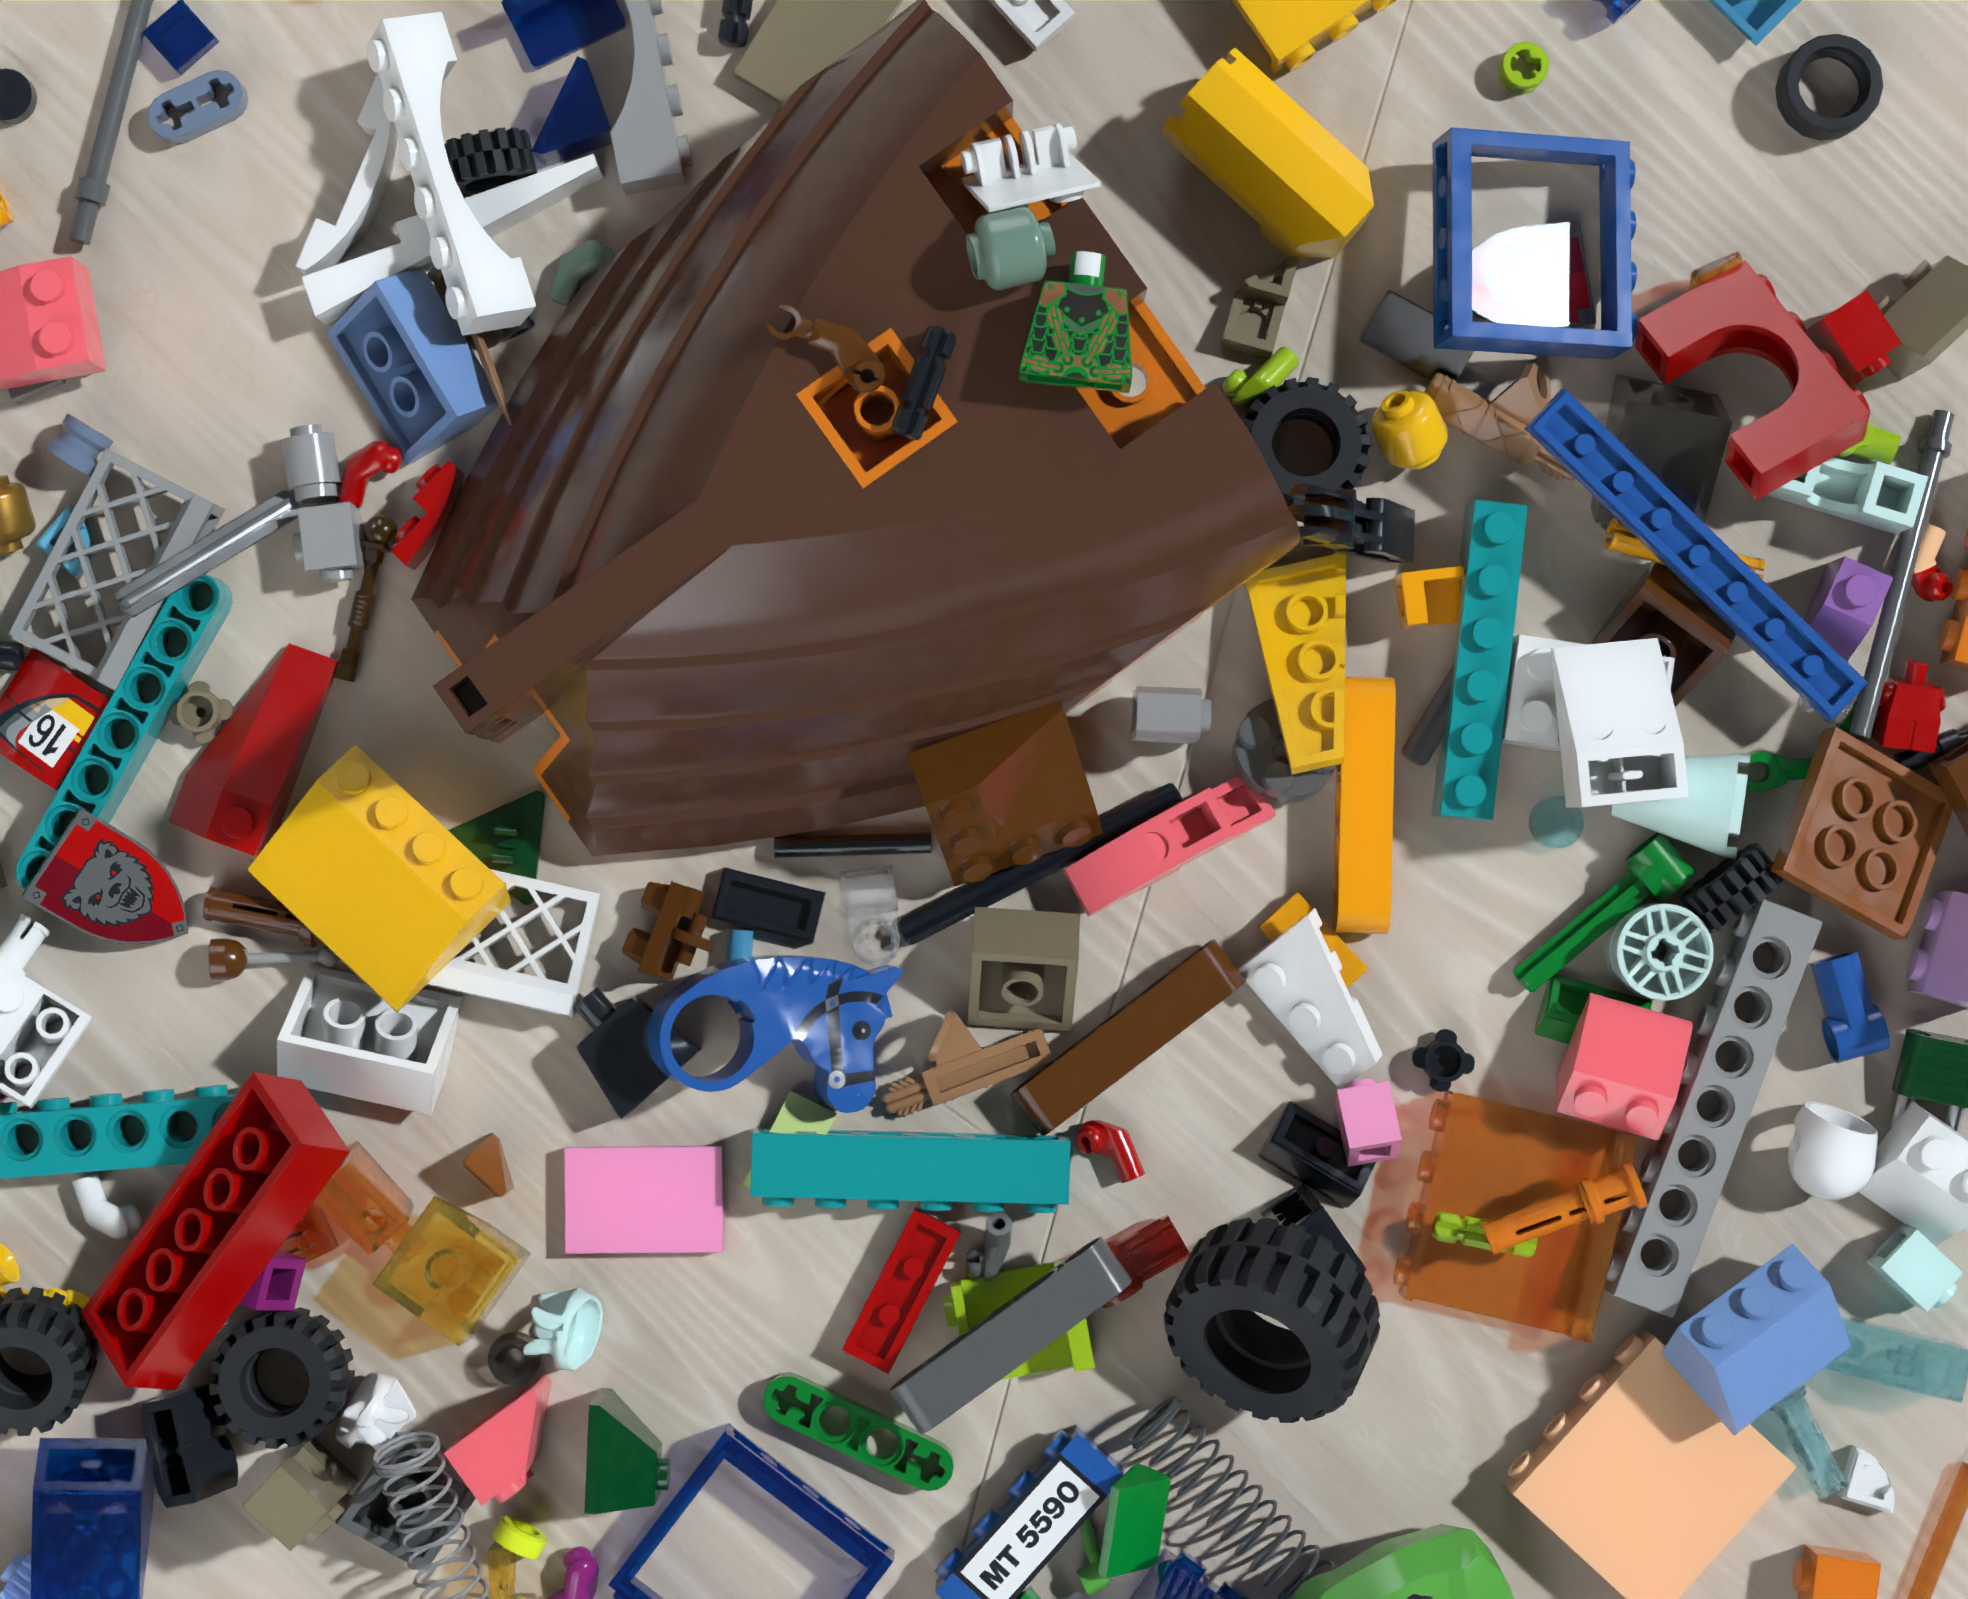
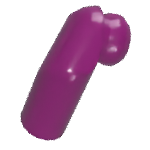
(580, 1575)

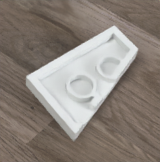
(1308, 996)

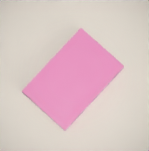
(644, 1199)

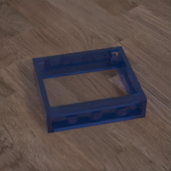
(782, 1485)

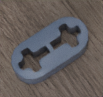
(193, 95)

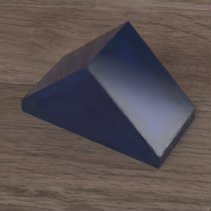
(576, 120)

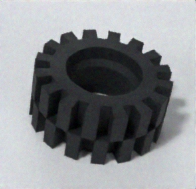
(490, 159)
(1732, 888)

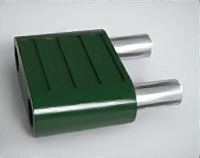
(1933, 1070)

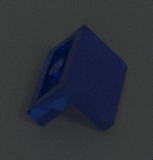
(561, 27)

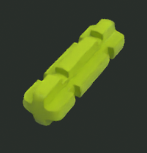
(1449, 1228)

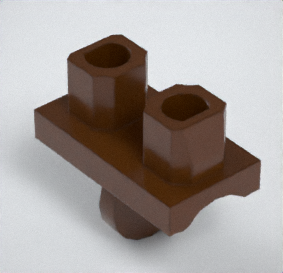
(675, 933)

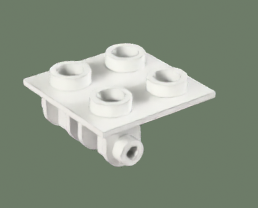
(1051, 176)

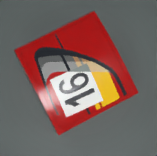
(47, 718)

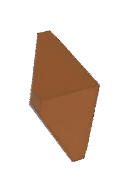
(490, 1166)

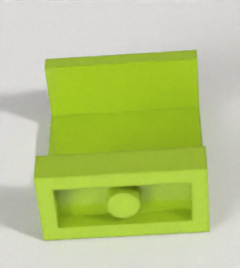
(978, 1298)

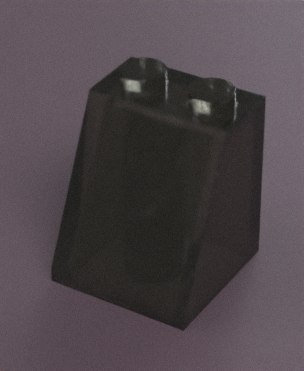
(1674, 434)

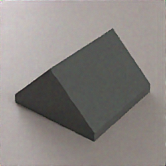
(368, 1511)

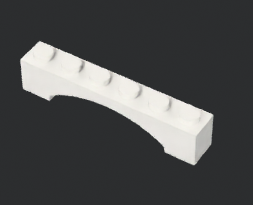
(481, 280)

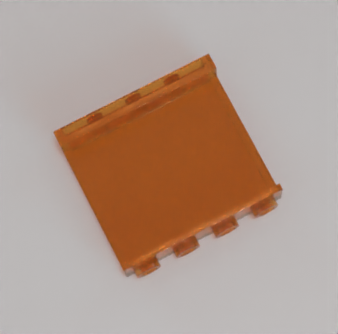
(1495, 1162)

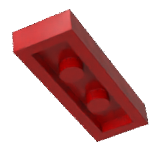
(901, 1290)

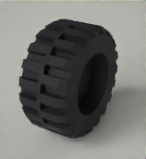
(1292, 1281)

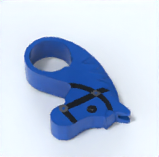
(814, 1002)

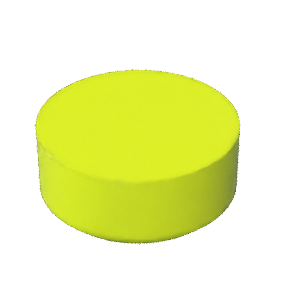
(519, 1537)

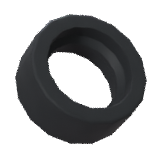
(1853, 55)

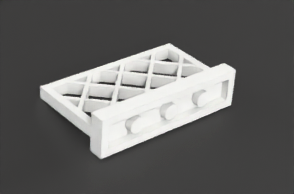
(520, 988)

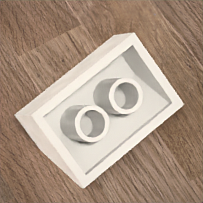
(358, 1047)

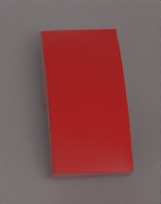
(437, 496)

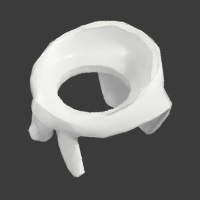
(374, 1412)

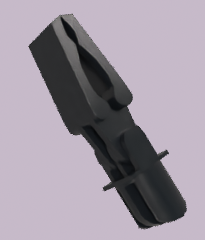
(1339, 521)

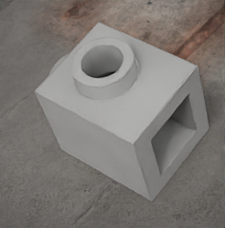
(330, 541)

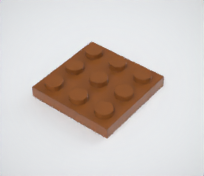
(1864, 834)

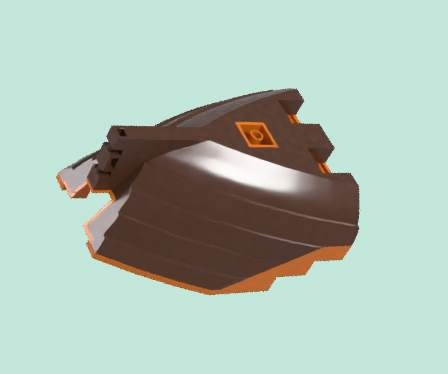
(732, 554)

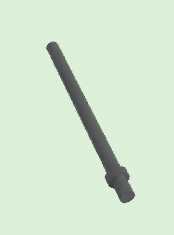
(1933, 450)

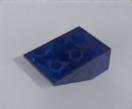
(91, 1518)

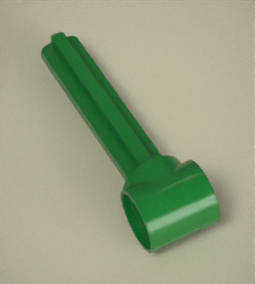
(1653, 870)

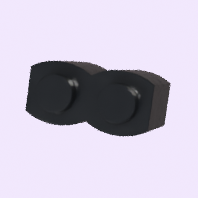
(188, 1446)

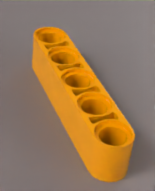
(1365, 808)

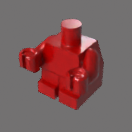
(1909, 711)

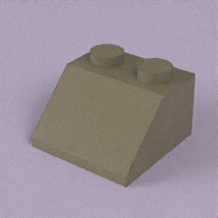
(1927, 314)
(1023, 969)

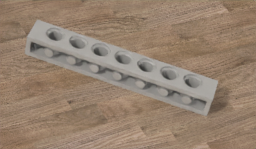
(1718, 1137)

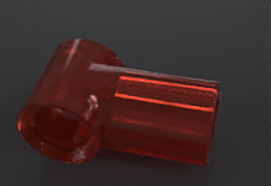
(1147, 1254)

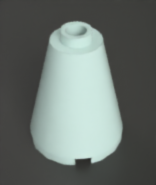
(1708, 813)

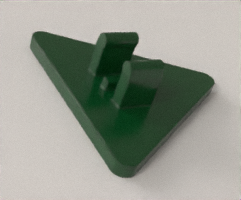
(508, 839)

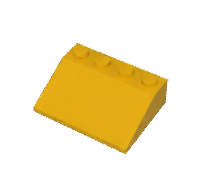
(378, 879)

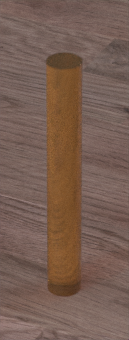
(1942, 1538)

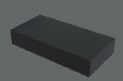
(768, 905)

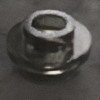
(502, 1369)

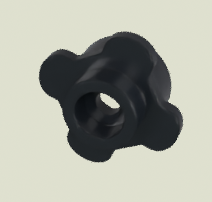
(1442, 1075)

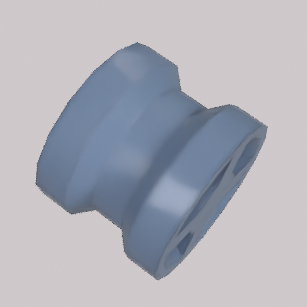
(79, 445)

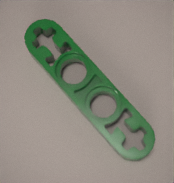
(854, 1440)

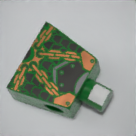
(1080, 331)

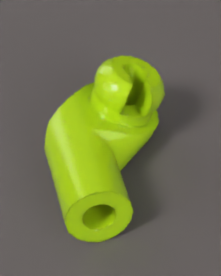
(1272, 372)

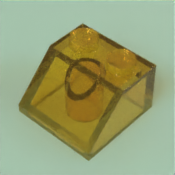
(451, 1270)

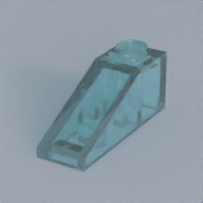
(1904, 1360)

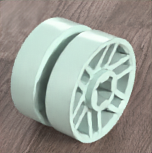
(1677, 970)

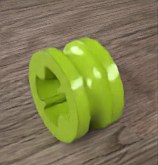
(1513, 79)

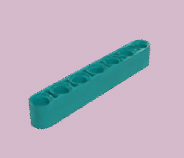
(130, 706)

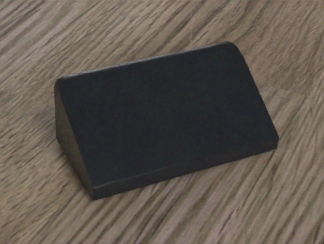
(1407, 336)
(1314, 1155)

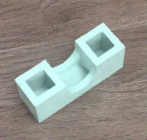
(1858, 492)

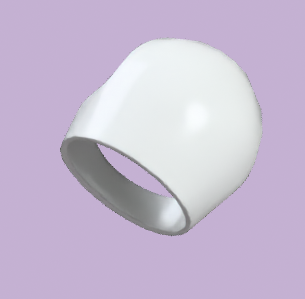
(1831, 1151)

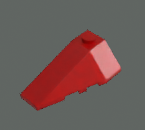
(252, 765)

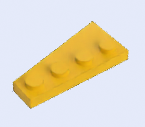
(1302, 643)

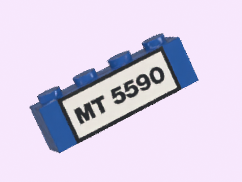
(1033, 1523)

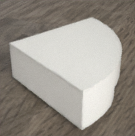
(1867, 1481)

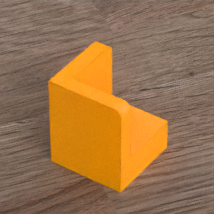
(1429, 596)

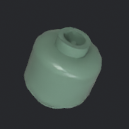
(1010, 248)

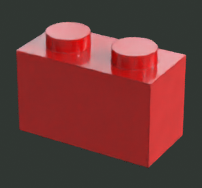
(1856, 338)

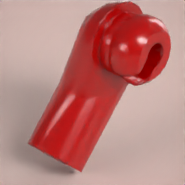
(363, 465)
(1113, 1143)

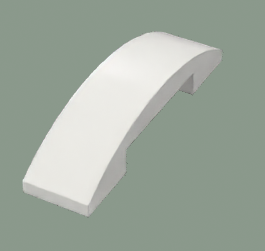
(331, 243)

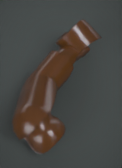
(843, 343)

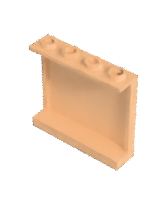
(1646, 1475)

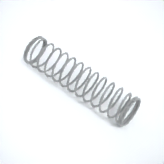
(410, 1467)

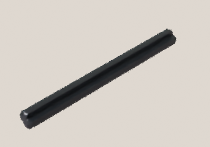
(1017, 877)

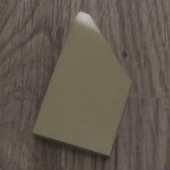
(1259, 310)

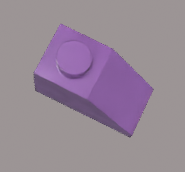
(1847, 604)

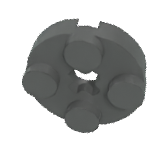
(1265, 771)

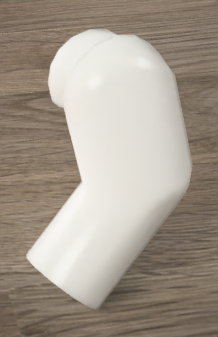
(102, 1214)

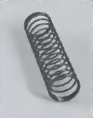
(1156, 1422)

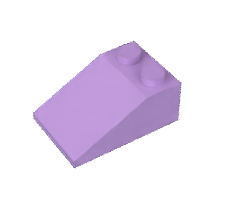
(1942, 961)

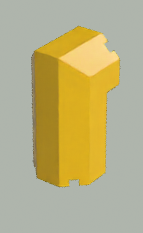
(1272, 159)

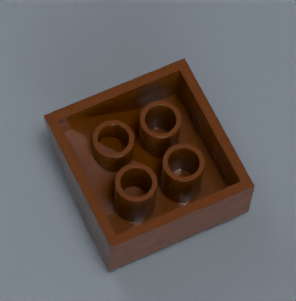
(1006, 793)

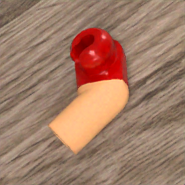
(1927, 578)

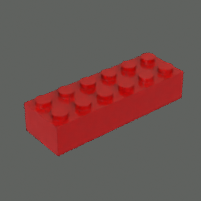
(214, 1231)

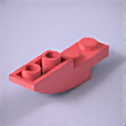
(1166, 843)

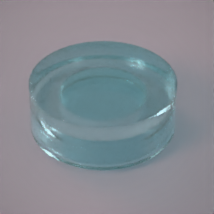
(1555, 824)

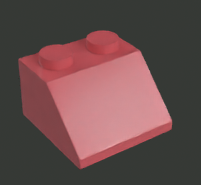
(1623, 1066)
(501, 1448)

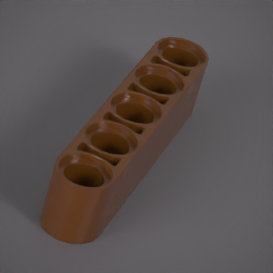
(1128, 1037)

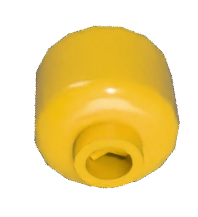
(1409, 429)

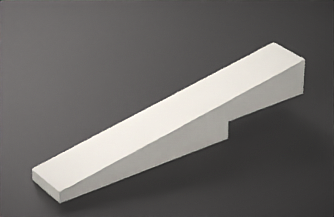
(496, 210)

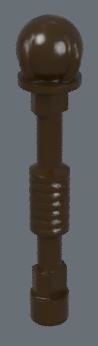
(379, 536)

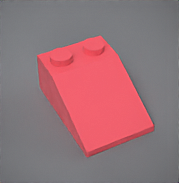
(48, 323)

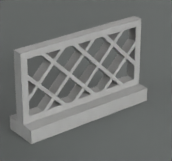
(193, 522)

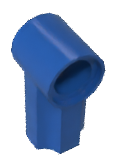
(1851, 1020)

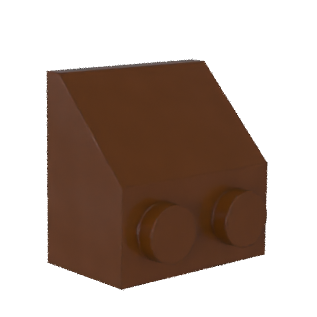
(1685, 626)

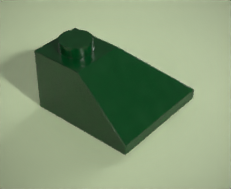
(622, 1458)

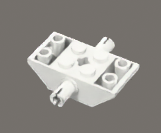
(34, 1023)

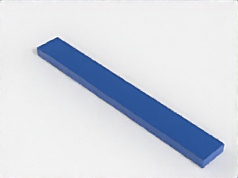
(1696, 555)

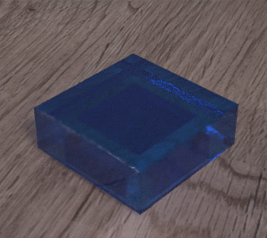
(180, 37)

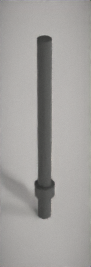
(92, 188)

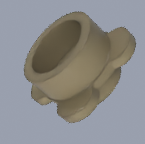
(186, 712)

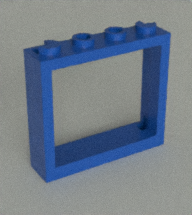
(1453, 245)

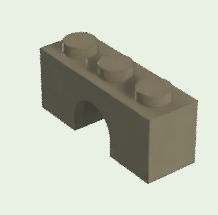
(303, 1496)

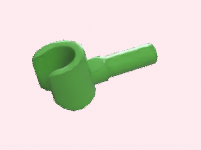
(1089, 1574)

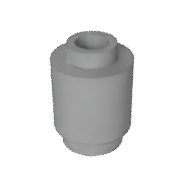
(311, 464)

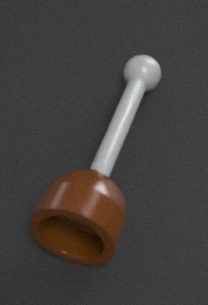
(229, 958)

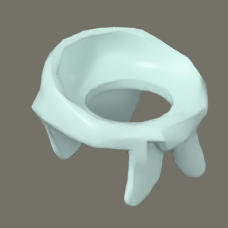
(566, 1327)

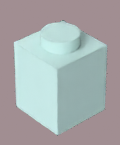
(1916, 1268)

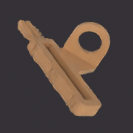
(1503, 419)
(965, 1066)

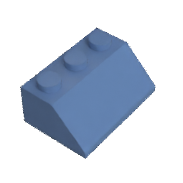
(412, 364)
(1760, 1339)

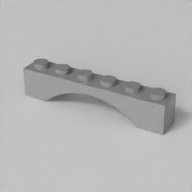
(645, 133)

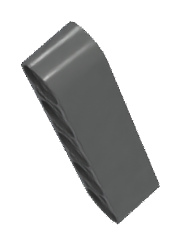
(1010, 1335)

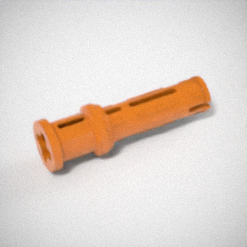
(1588, 1201)

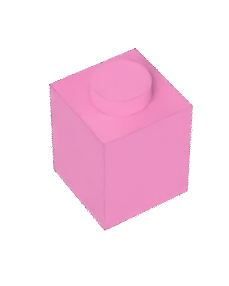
(1368, 1122)

